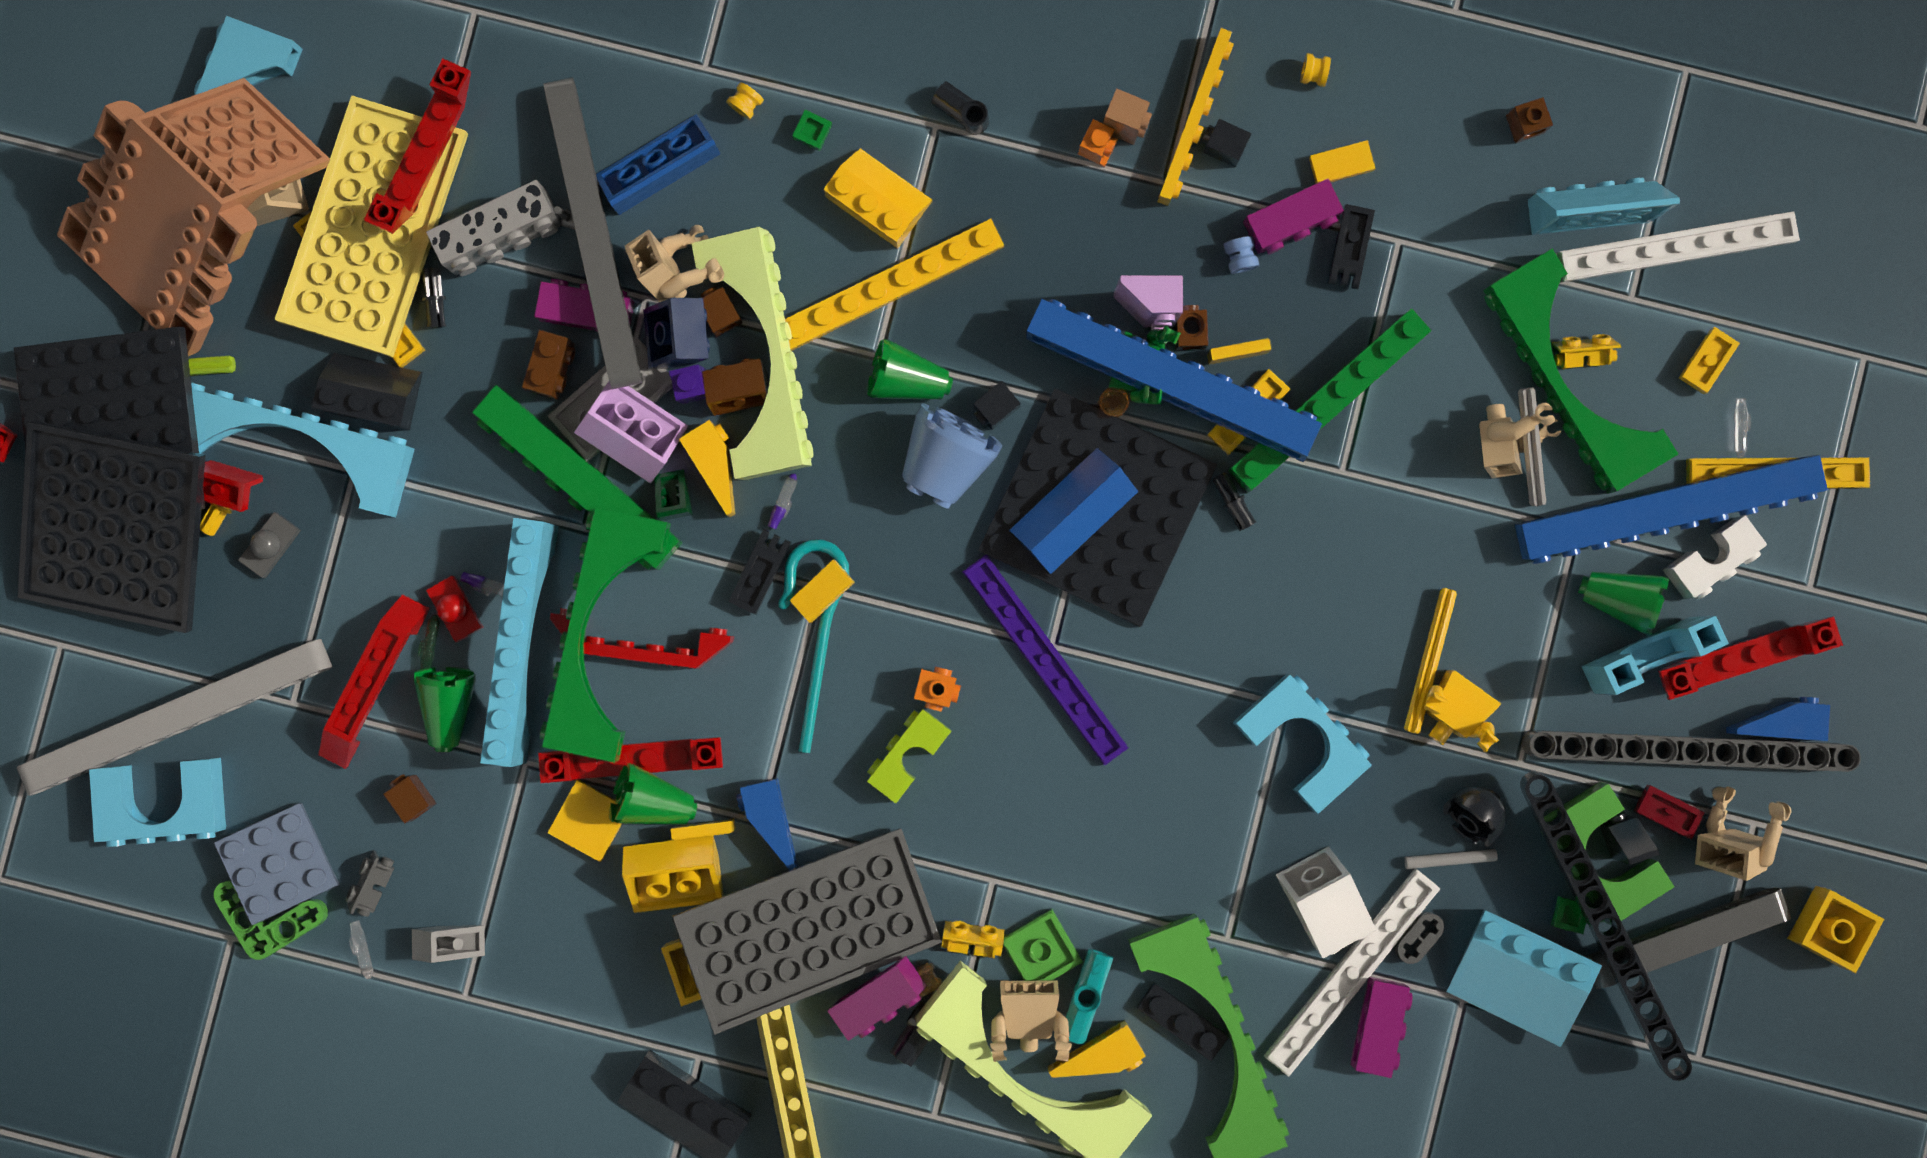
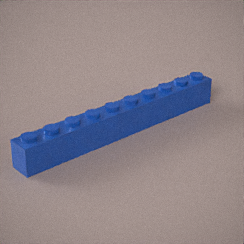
(1181, 382)
(1671, 507)

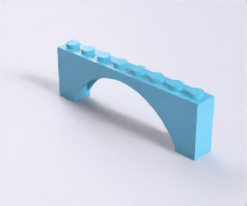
(247, 54)
(373, 464)
(506, 725)

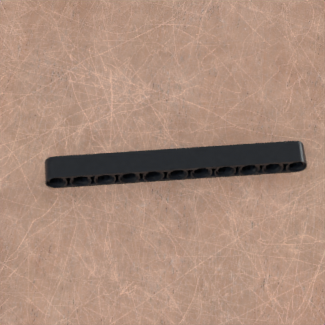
(1608, 940)

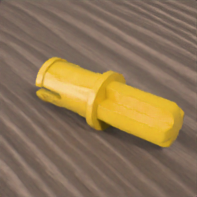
(213, 519)

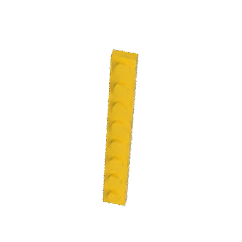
(893, 283)

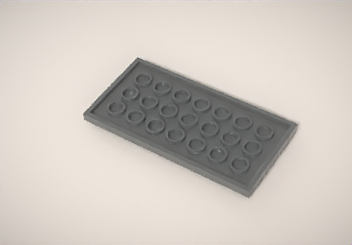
(806, 930)

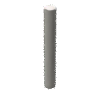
(1451, 859)

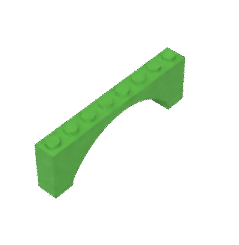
(1183, 953)

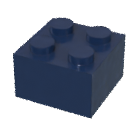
(676, 333)

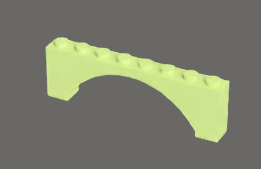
(779, 434)
(1092, 1127)

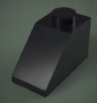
(1628, 839)

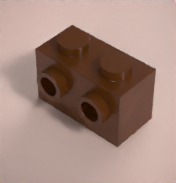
(549, 365)
(736, 386)

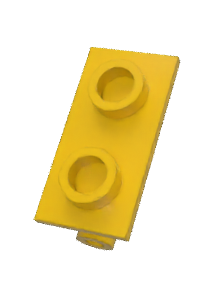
(1598, 350)
(959, 935)

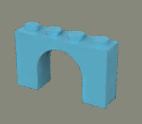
(1624, 667)
(1341, 759)
(119, 819)

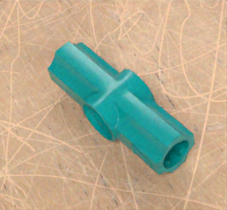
(1092, 977)

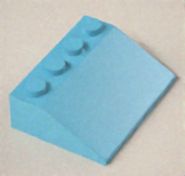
(1598, 206)
(1523, 978)

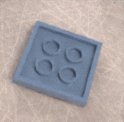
(276, 863)

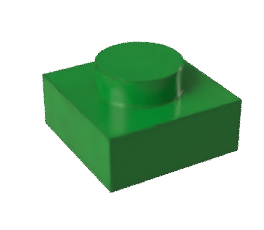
(812, 130)
(1568, 916)

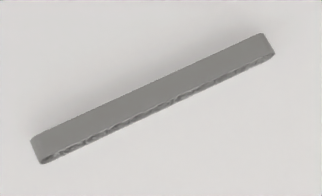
(174, 717)

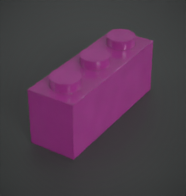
(1294, 217)
(570, 305)
(878, 999)
(1381, 1027)

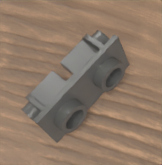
(363, 894)

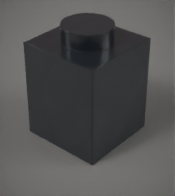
(1226, 142)
(995, 406)

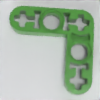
(269, 932)

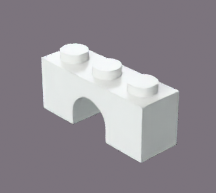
(1737, 543)

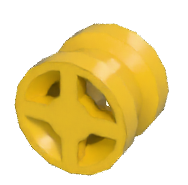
(1315, 70)
(745, 100)

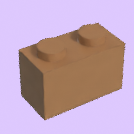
(1127, 116)

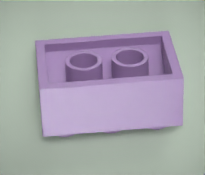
(1151, 299)
(631, 430)

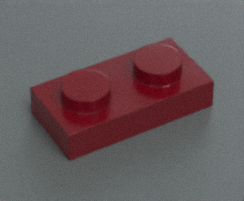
(1669, 811)

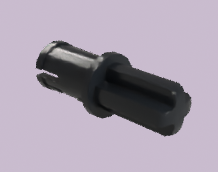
(433, 298)
(1233, 501)

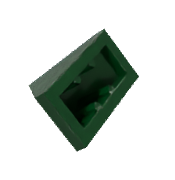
(672, 495)

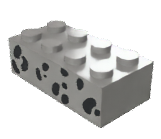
(495, 229)

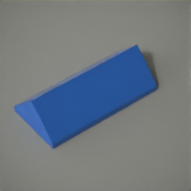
(657, 164)
(1074, 510)

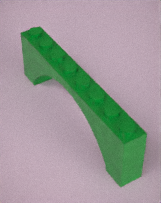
(1613, 451)
(575, 717)

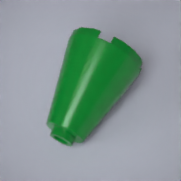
(906, 375)
(1626, 597)
(444, 704)
(649, 799)

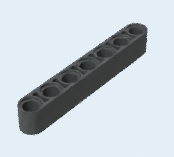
(1700, 933)

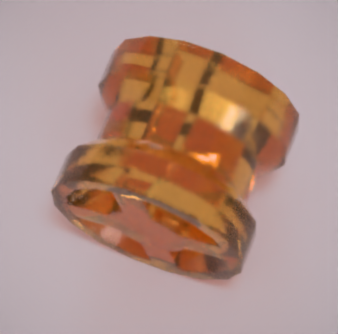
(1112, 407)
(929, 977)

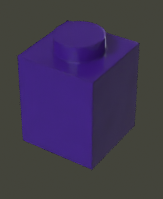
(688, 384)

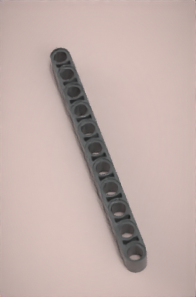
(592, 233)
(1704, 754)

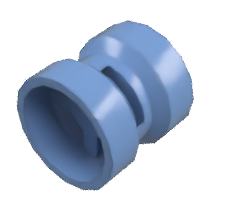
(1241, 255)

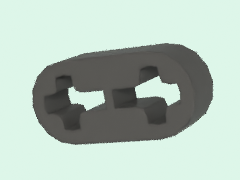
(1424, 943)

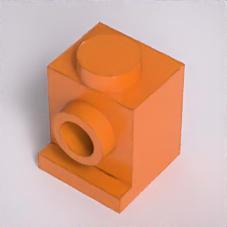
(1098, 143)

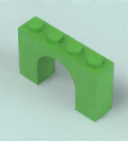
(1631, 889)

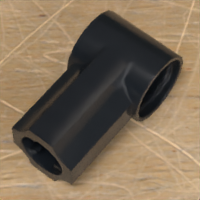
(960, 106)
(910, 1042)

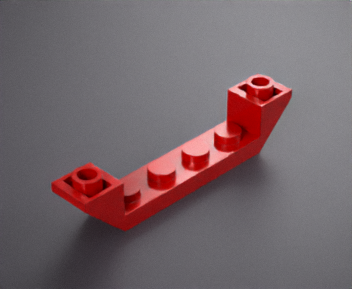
(424, 150)
(709, 646)
(1749, 655)
(368, 679)
(650, 756)

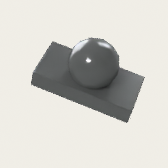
(269, 545)

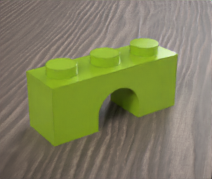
(890, 775)

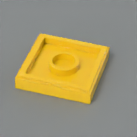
(586, 821)

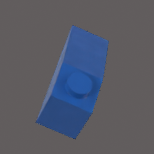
(1790, 720)
(767, 813)

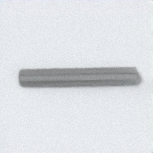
(1532, 450)

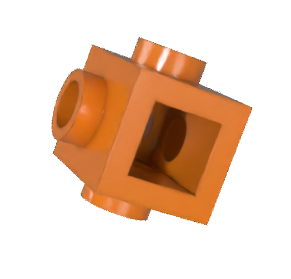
(925, 688)

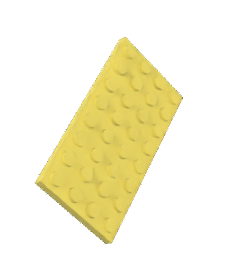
(351, 275)

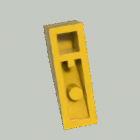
(712, 458)
(1106, 1053)

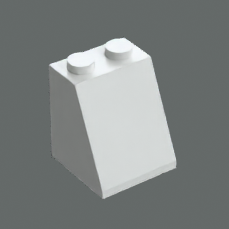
(1326, 902)

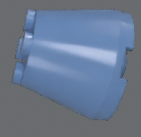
(946, 455)

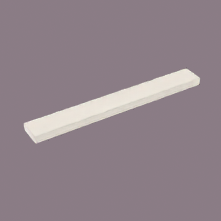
(1679, 246)
(1351, 973)

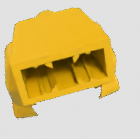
(1461, 710)

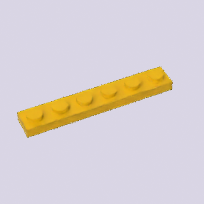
(1201, 105)

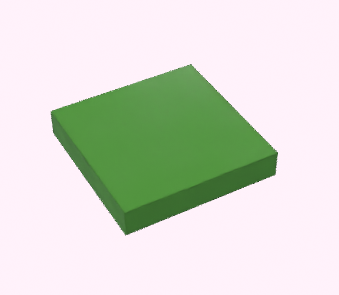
(1041, 949)

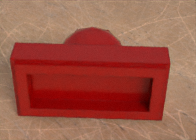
(454, 608)

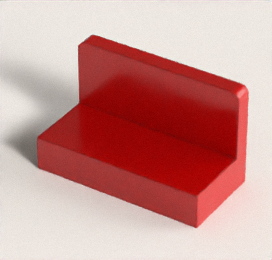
(228, 485)

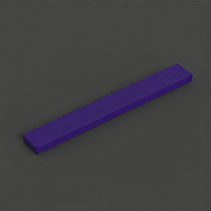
(1045, 660)

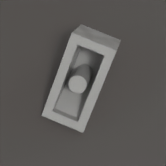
(447, 943)

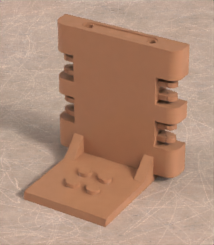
(177, 195)

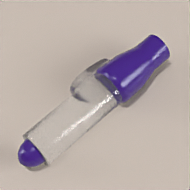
(783, 502)
(482, 584)

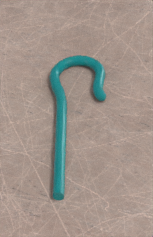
(823, 629)

